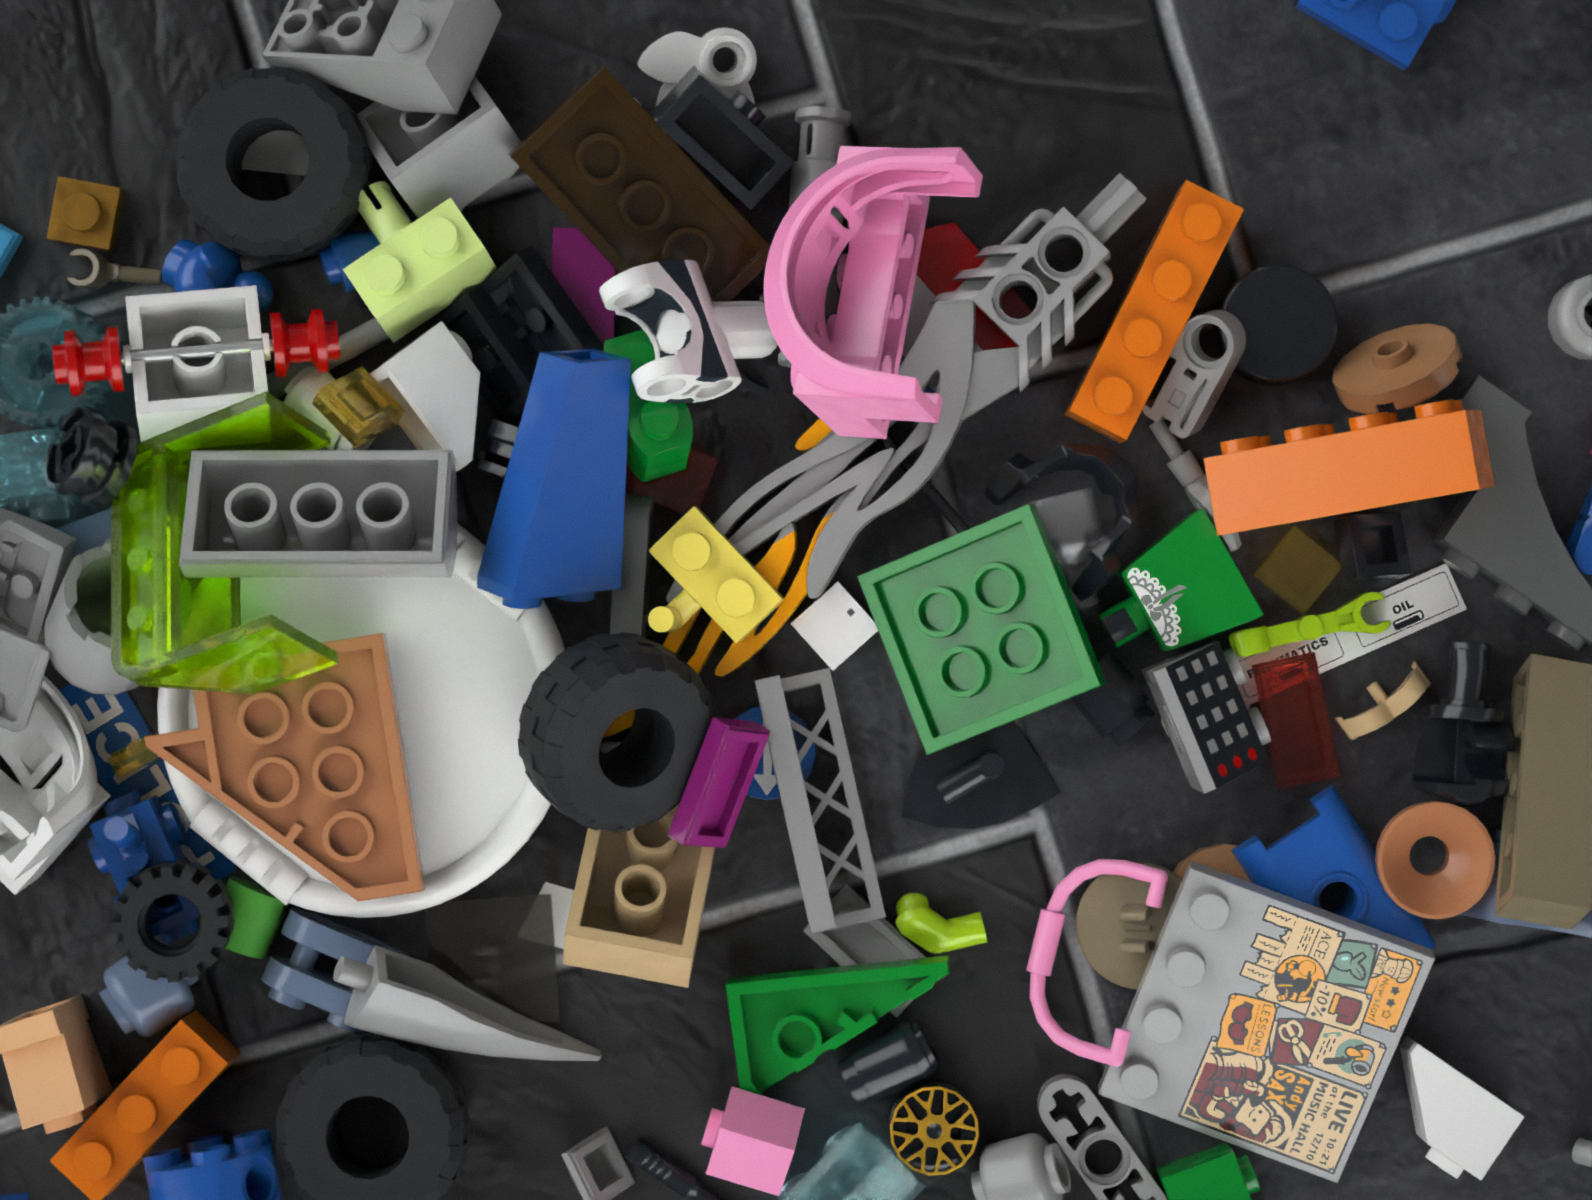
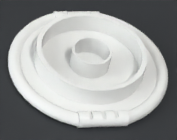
(459, 692)

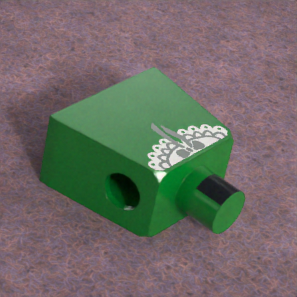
(1181, 589)

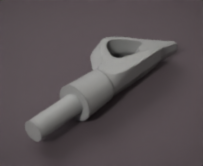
(1190, 474)

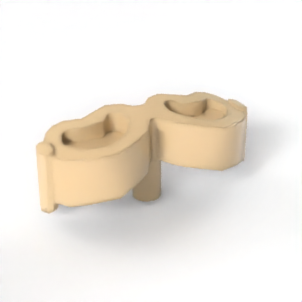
(1387, 706)

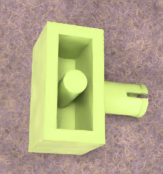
(417, 264)

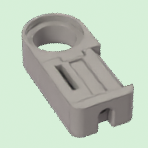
(1196, 377)

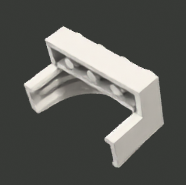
(44, 820)

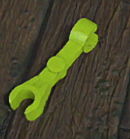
(1308, 627)

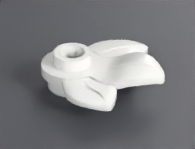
(679, 51)

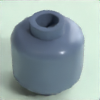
(143, 1002)

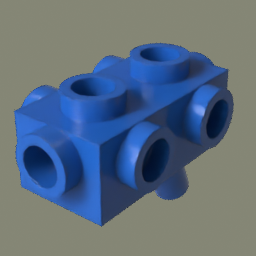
(136, 838)

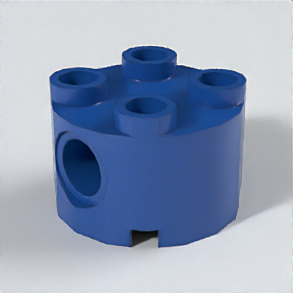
(216, 1169)

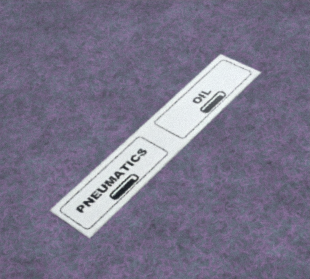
(1407, 606)

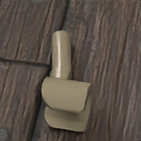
(107, 272)

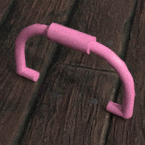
(1046, 944)

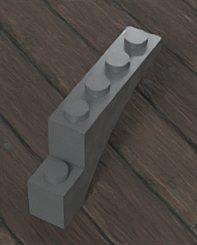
(1509, 531)

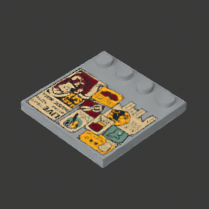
(1266, 1021)

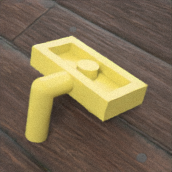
(712, 578)

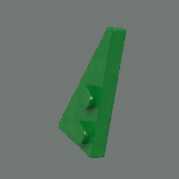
(797, 1015)

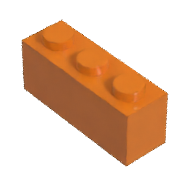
(145, 1106)

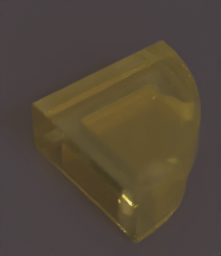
(132, 757)

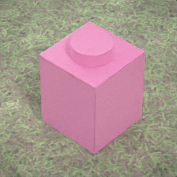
(752, 1140)

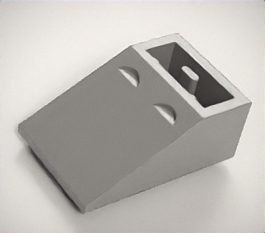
(388, 50)

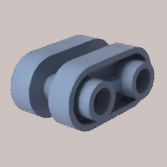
(297, 981)

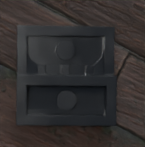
(510, 323)

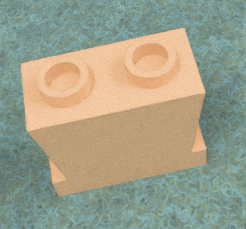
(53, 1065)

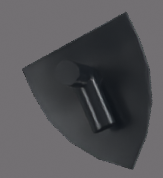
(978, 782)

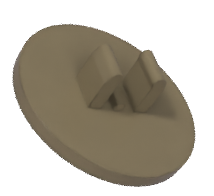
(1118, 928)

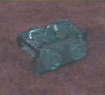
(855, 1167)

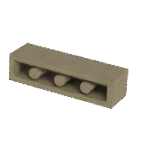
(1548, 796)

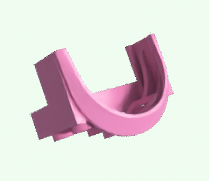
(853, 362)

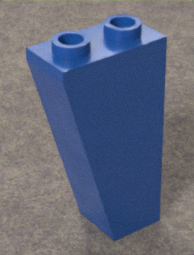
(564, 485)

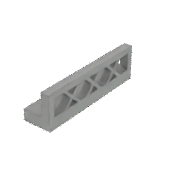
(796, 805)

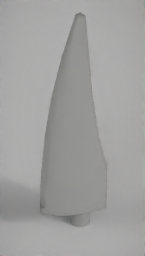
(430, 1008)

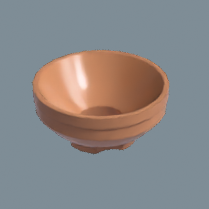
(1459, 880)

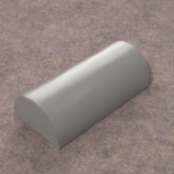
(320, 514)

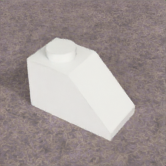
(437, 390)
(1455, 1113)

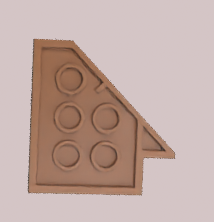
(315, 768)

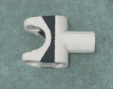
(688, 331)

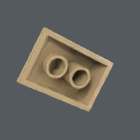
(638, 904)

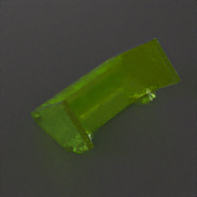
(190, 629)

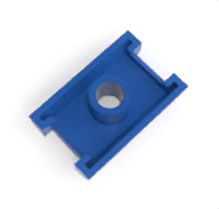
(1328, 851)

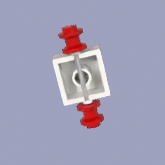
(194, 353)

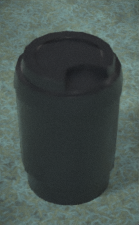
(889, 1063)

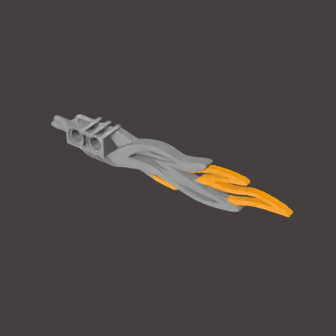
(966, 386)

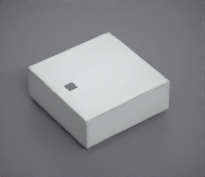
(835, 626)

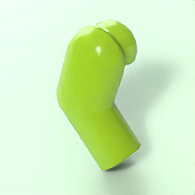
(933, 931)

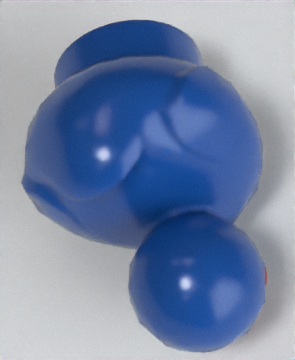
(211, 266)

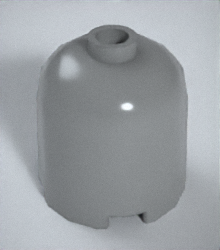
(81, 625)

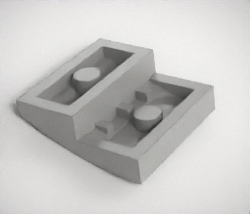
(31, 572)

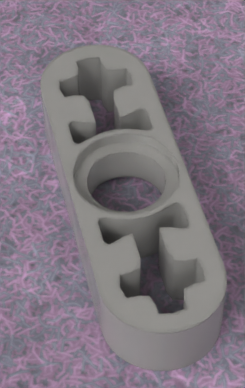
(1089, 1108)

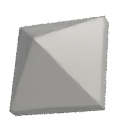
(598, 1167)

